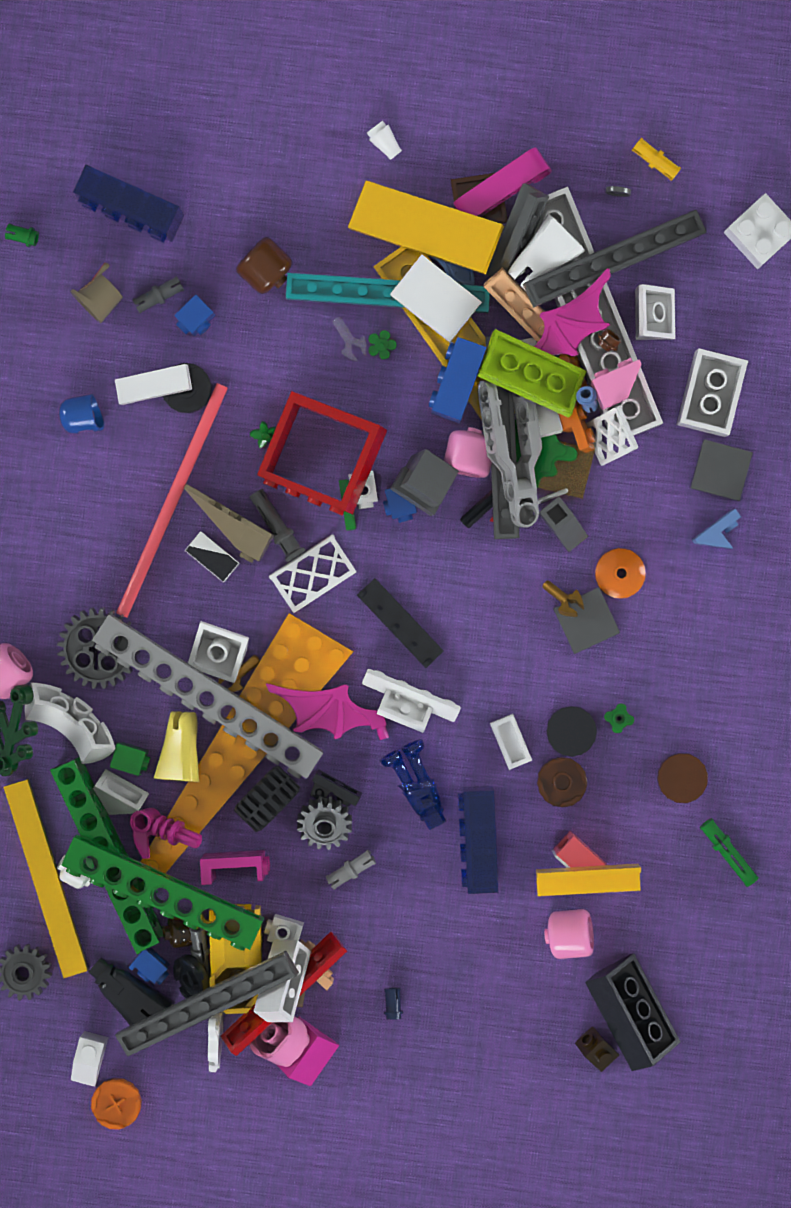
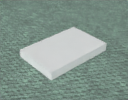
(435, 298)

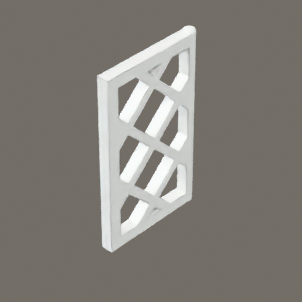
(624, 431)
(314, 552)

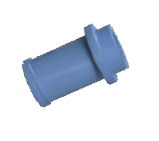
(590, 402)

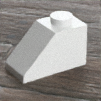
(88, 1058)

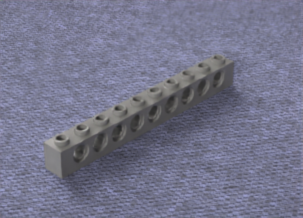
(115, 627)

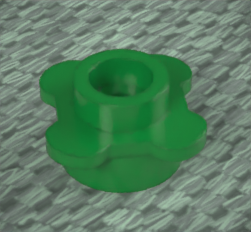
(611, 717)

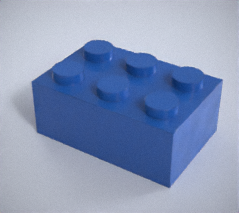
(457, 379)

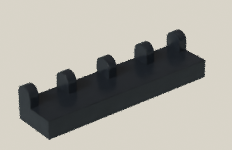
(400, 623)

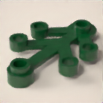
(20, 696)

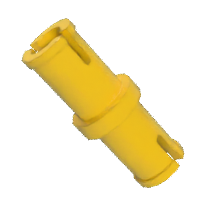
(656, 159)

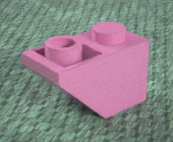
(615, 385)

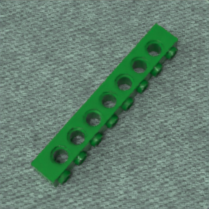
(76, 865)

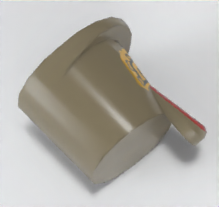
(98, 296)

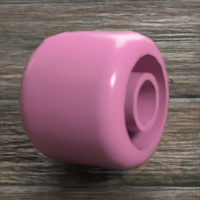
(468, 453)
(14, 669)
(570, 934)

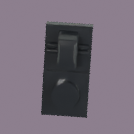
(325, 784)

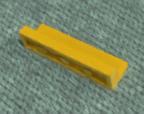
(588, 879)

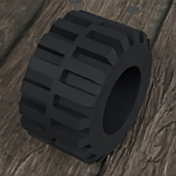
(267, 798)

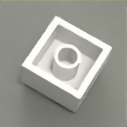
(760, 231)

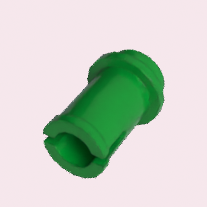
(23, 235)

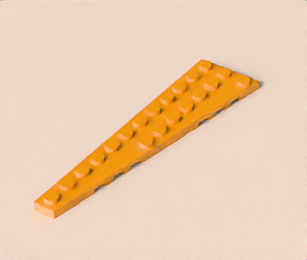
(294, 660)

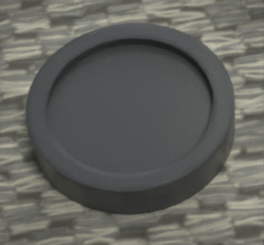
(618, 191)

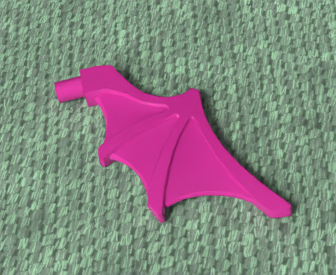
(573, 321)
(329, 711)

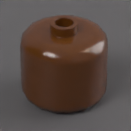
(265, 266)

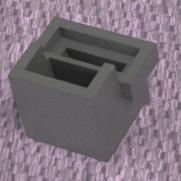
(424, 481)

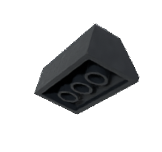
(633, 1013)

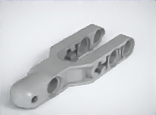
(517, 478)

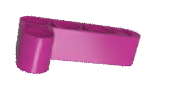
(505, 183)

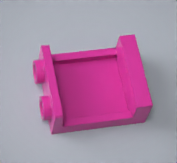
(213, 861)

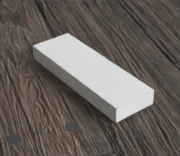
(153, 384)

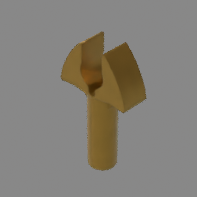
(564, 599)
(244, 669)

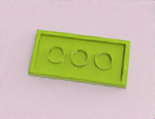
(531, 373)

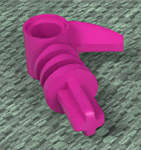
(160, 826)

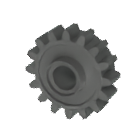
(321, 833)
(33, 962)

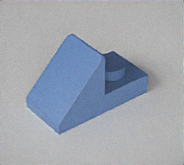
(712, 535)

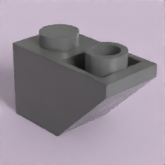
(563, 524)

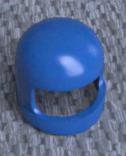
(78, 416)

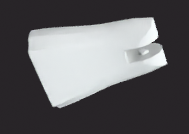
(546, 251)

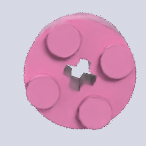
(281, 1042)

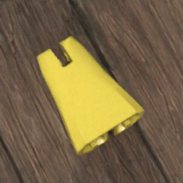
(179, 752)

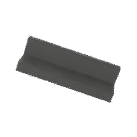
(519, 227)

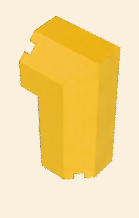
(229, 961)

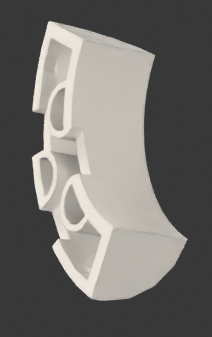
(73, 720)

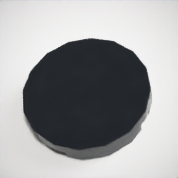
(194, 399)
(571, 731)
(190, 975)

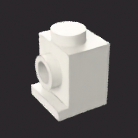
(367, 500)
(292, 927)

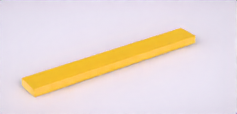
(46, 878)

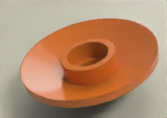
(607, 576)

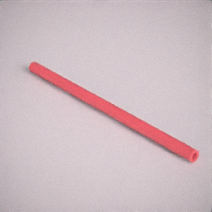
(172, 500)

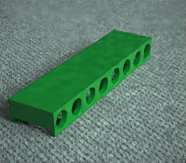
(95, 824)

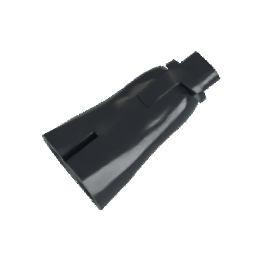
(127, 993)

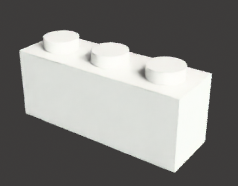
(280, 1002)

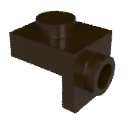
(596, 1049)

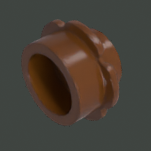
(609, 340)

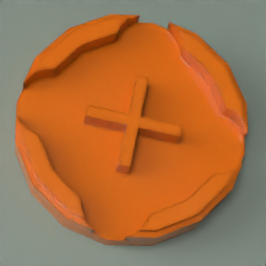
(116, 1103)

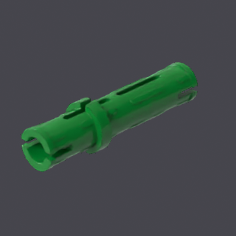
(710, 829)

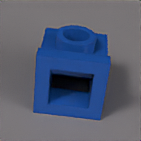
(151, 966)

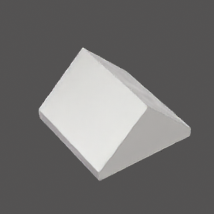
(654, 313)
(218, 651)

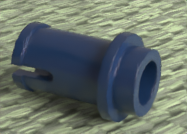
(393, 1005)

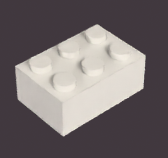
(712, 392)

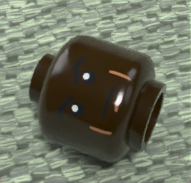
(177, 933)

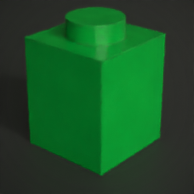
(130, 759)

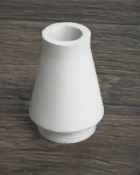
(384, 140)

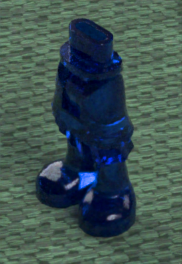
(421, 793)

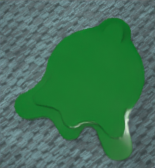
(551, 452)

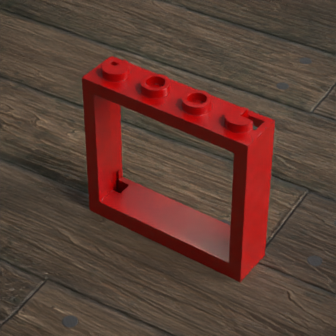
(362, 468)

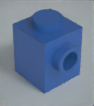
(194, 316)
(398, 507)

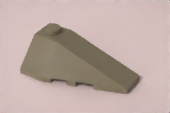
(240, 531)

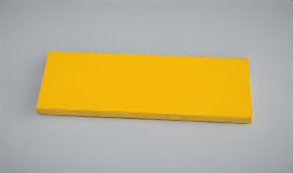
(426, 227)

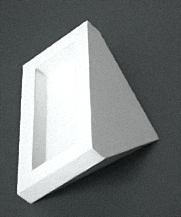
(118, 794)

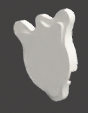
(215, 1030)

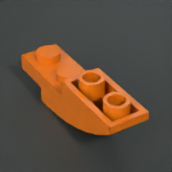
(576, 422)

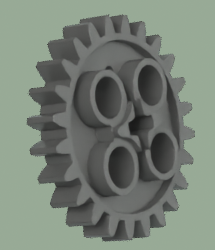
(76, 644)

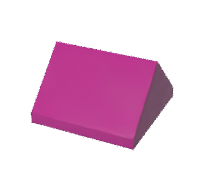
(313, 1057)

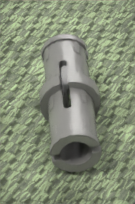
(351, 869)

